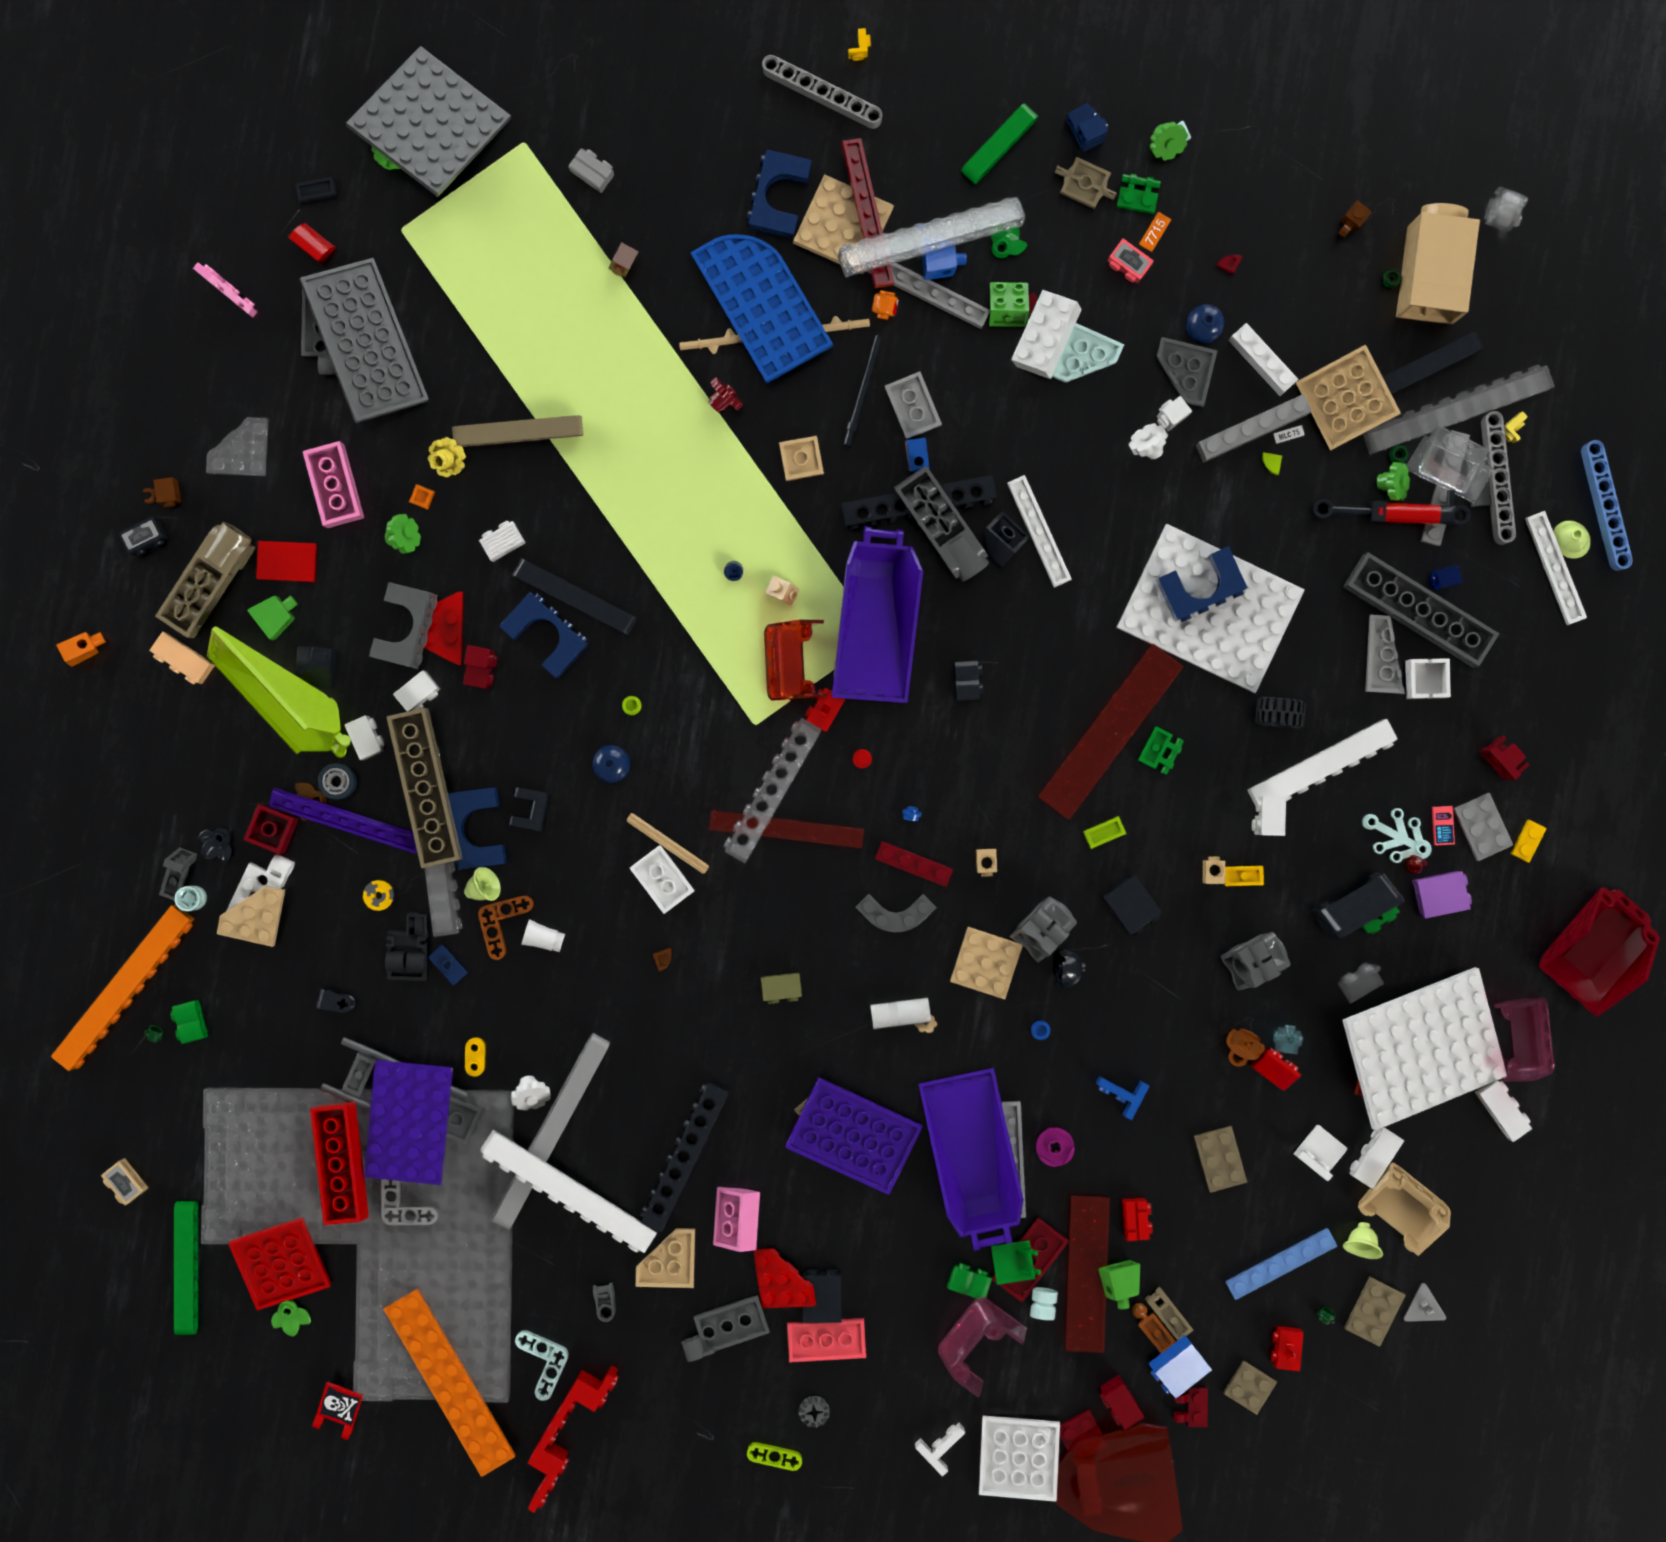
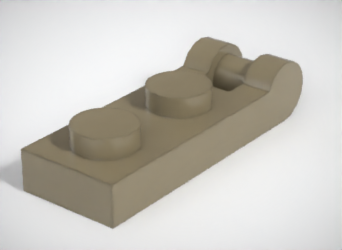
(1169, 1314)

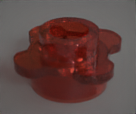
(1415, 864)

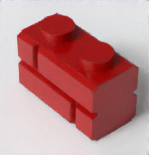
(1136, 1219)

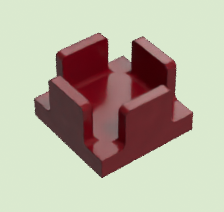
(1505, 759)

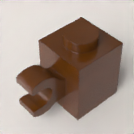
(1354, 218)
(165, 492)

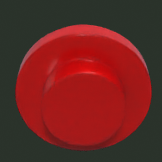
(862, 758)

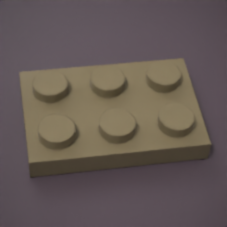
(1220, 1159)
(1374, 1311)

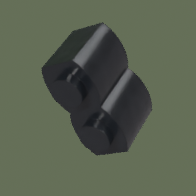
(967, 680)

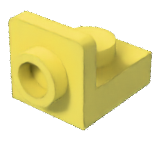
(1514, 424)

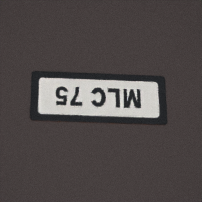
(1289, 434)

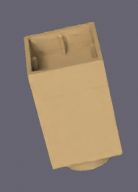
(1438, 264)

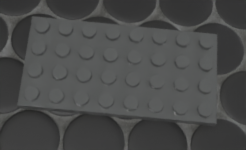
(364, 340)

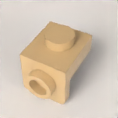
(782, 590)

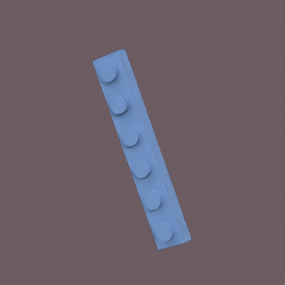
(1281, 1263)

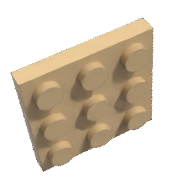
(986, 963)

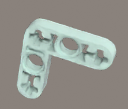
(549, 1355)

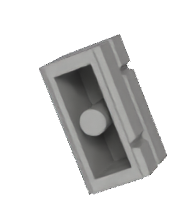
(591, 170)

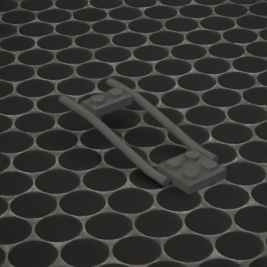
(461, 1113)

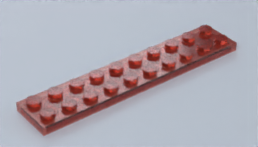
(1110, 731)

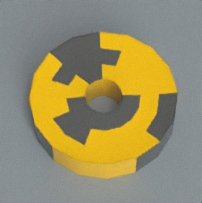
(372, 901)

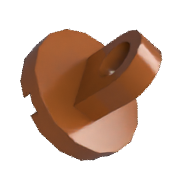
(1245, 1045)

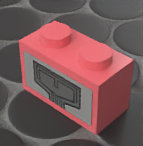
(1129, 261)

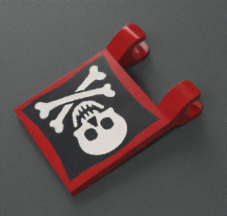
(339, 1406)

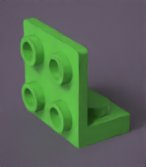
(1009, 304)

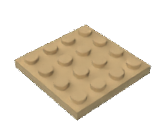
(834, 219)
(1348, 397)

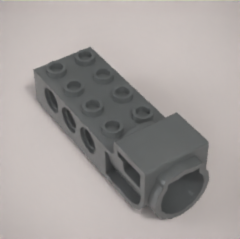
(942, 524)

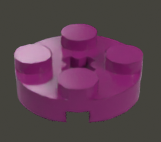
(1057, 1157)

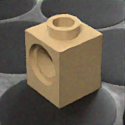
(982, 853)
(1219, 878)

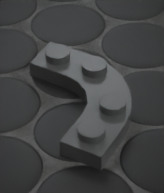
(897, 921)

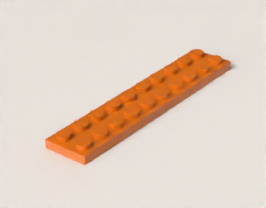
(449, 1382)

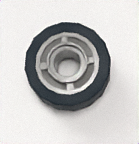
(327, 777)

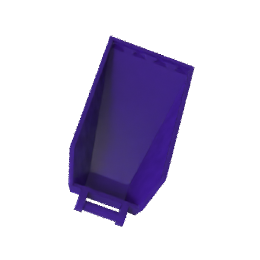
(878, 620)
(973, 1155)

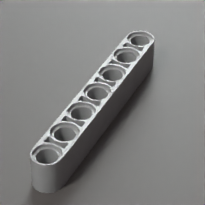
(817, 83)
(1503, 470)

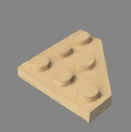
(255, 917)
(670, 1262)

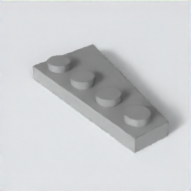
(1382, 658)

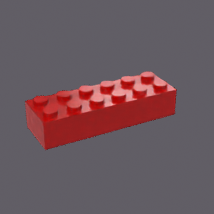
(339, 1163)

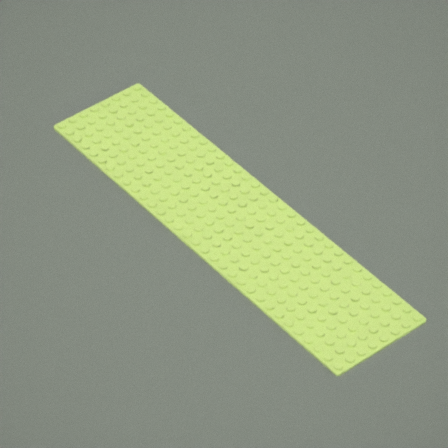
(651, 441)

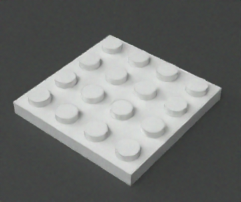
(1019, 1458)

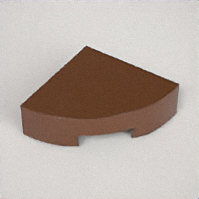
(663, 958)

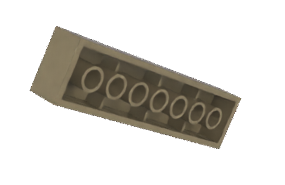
(424, 787)

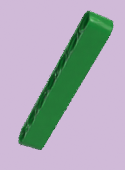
(185, 1267)

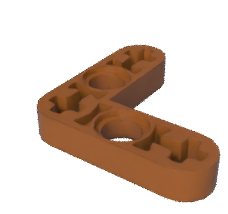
(497, 915)

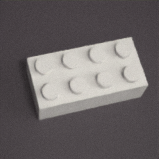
(1046, 334)

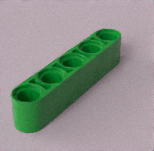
(999, 143)

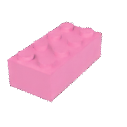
(333, 484)

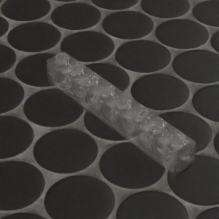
(811, 734)

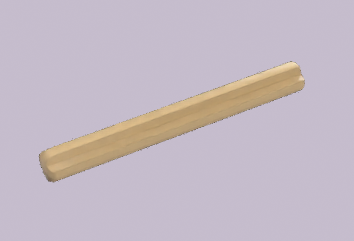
(667, 843)

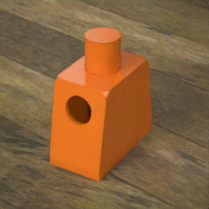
(72, 648)

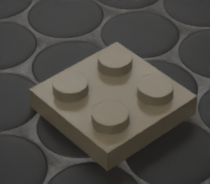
(1250, 1387)

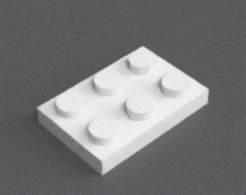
(662, 879)

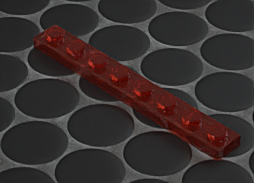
(793, 830)

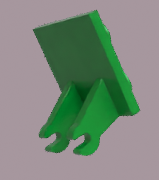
(1014, 1262)

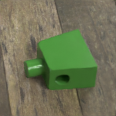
(273, 615)
(1121, 1281)

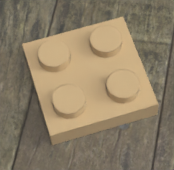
(801, 458)

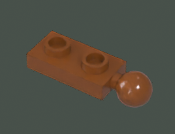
(1153, 1328)

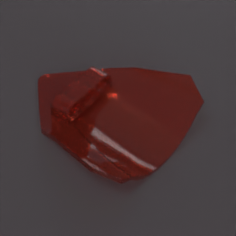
(1122, 1484)

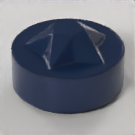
(733, 570)

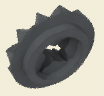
(820, 1405)

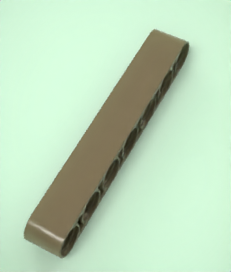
(518, 431)

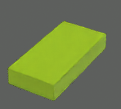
(1104, 832)

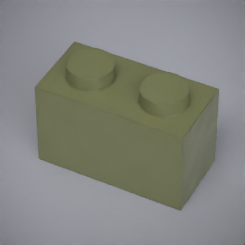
(781, 987)

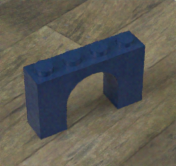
(776, 167)
(1229, 584)
(532, 610)
(462, 806)

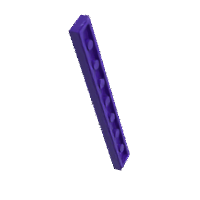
(343, 820)

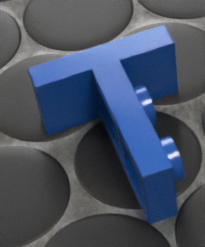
(1124, 1095)

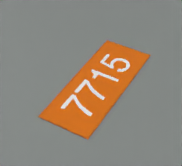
(1155, 231)

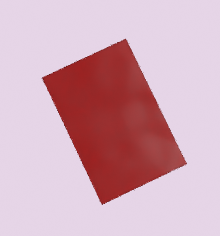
(286, 561)

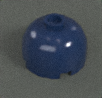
(1205, 323)
(611, 764)

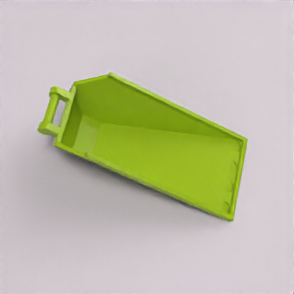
(288, 704)

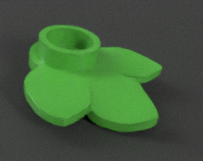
(290, 1320)

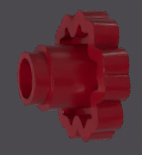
(723, 396)

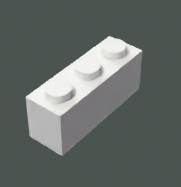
(1504, 1110)
(1376, 1156)

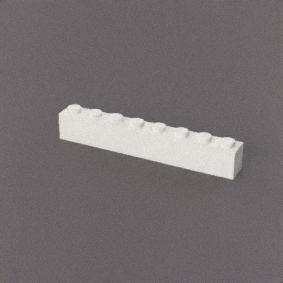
(1327, 762)

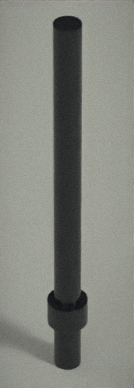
(852, 426)

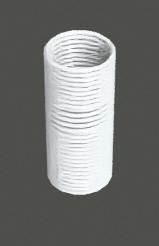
(900, 1013)

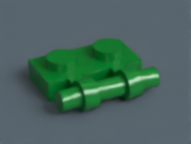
(1135, 199)
(1156, 746)

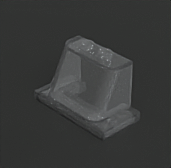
(1452, 463)

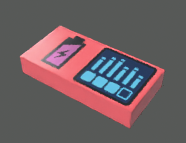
(1443, 825)

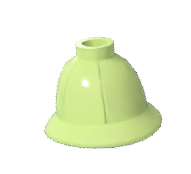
(1572, 539)
(483, 885)
(1363, 1242)

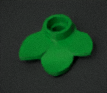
(1009, 241)

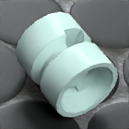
(190, 898)
(1043, 1306)

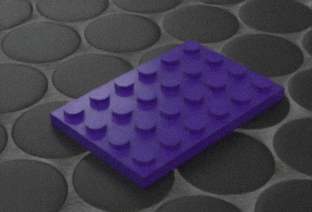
(408, 1122)
(853, 1136)

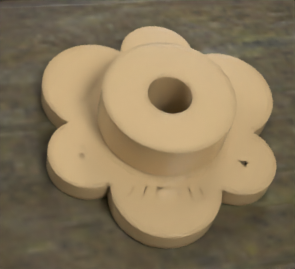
(927, 1026)

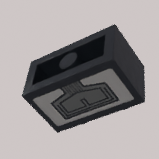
(143, 536)

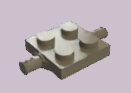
(1085, 183)

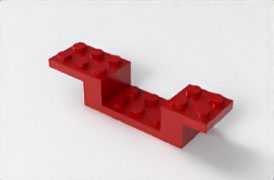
(551, 1457)

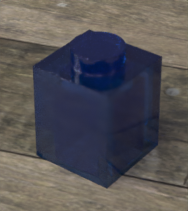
(1446, 577)

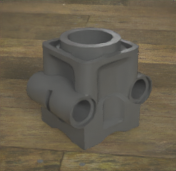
(1044, 928)
(1256, 961)

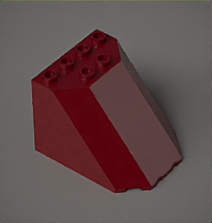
(1603, 951)

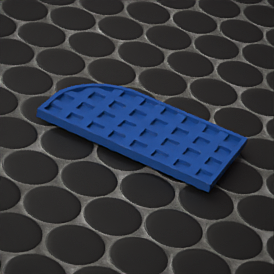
(762, 303)

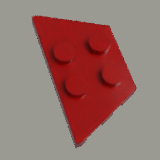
(446, 631)

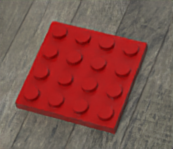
(279, 1263)

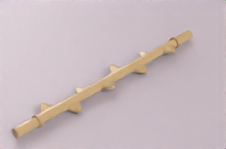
(731, 338)

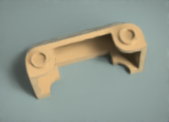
(1407, 1208)

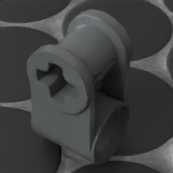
(604, 1297)

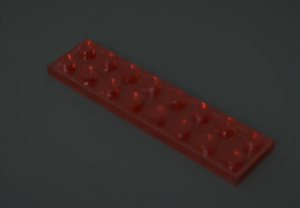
(1084, 1286)

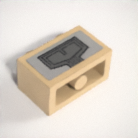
(124, 1182)

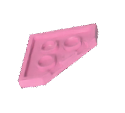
(226, 288)

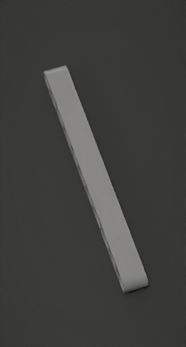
(553, 1125)

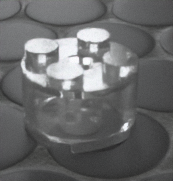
(1505, 209)

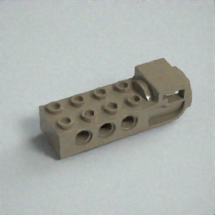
(206, 579)

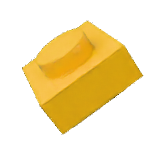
(864, 42)

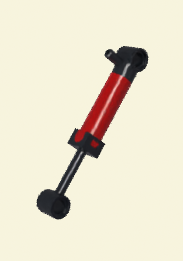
(1401, 512)

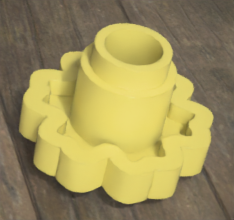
(446, 457)

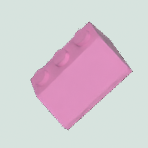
(736, 1219)

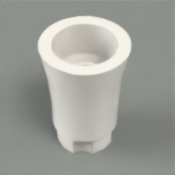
(542, 937)

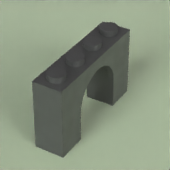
(410, 650)

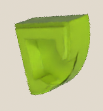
(1272, 462)

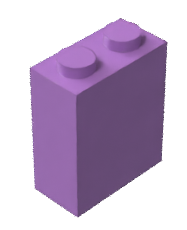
(1442, 894)

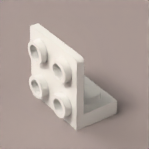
(1320, 1151)

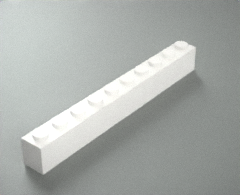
(568, 1191)

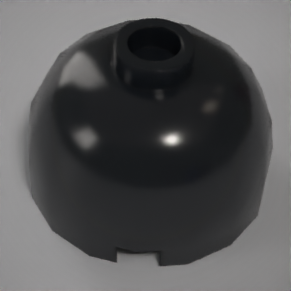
(1067, 967)

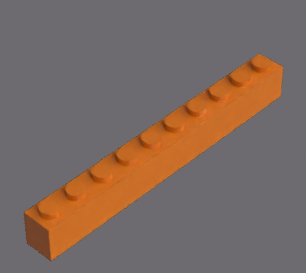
(122, 988)

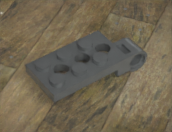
(311, 338)
(701, 1345)

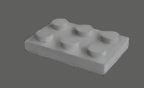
(913, 405)
(1483, 826)

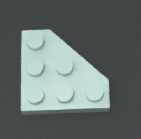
(1086, 353)

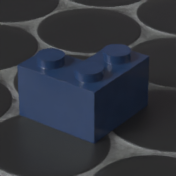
(1087, 126)

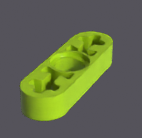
(789, 1454)

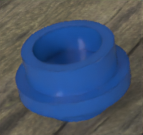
(911, 813)
(1040, 1030)

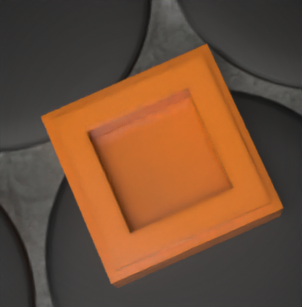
(422, 496)

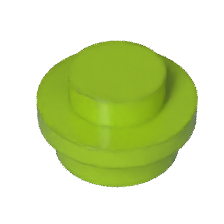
(631, 705)

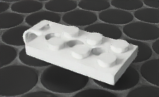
(276, 874)

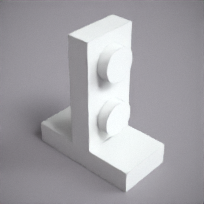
(940, 1446)

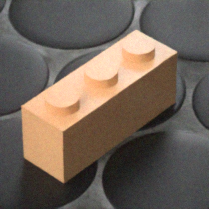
(181, 658)

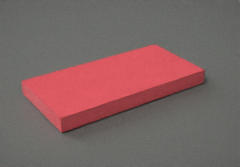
(826, 1340)

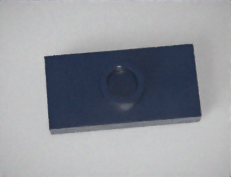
(448, 964)

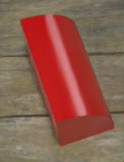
(312, 243)

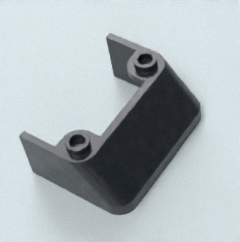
(1358, 907)

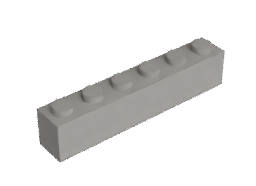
(1253, 428)

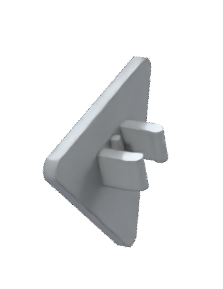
(1424, 1307)

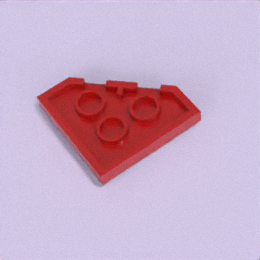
(780, 1282)

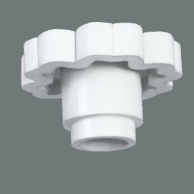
(1149, 441)
(530, 1094)

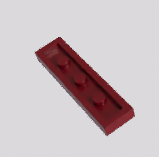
(914, 864)

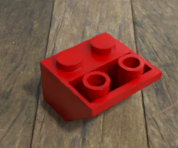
(1276, 1070)

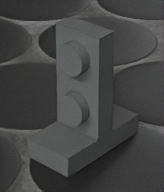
(176, 872)

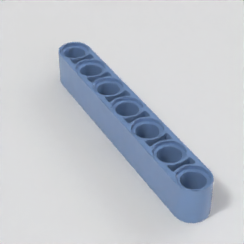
(1609, 496)

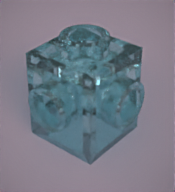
(1290, 1046)

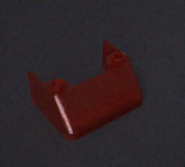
(786, 660)

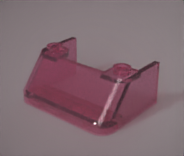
(1530, 1039)
(978, 1320)

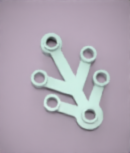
(1399, 837)

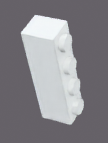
(1263, 359)

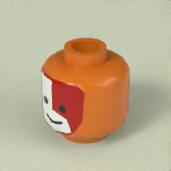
(885, 304)

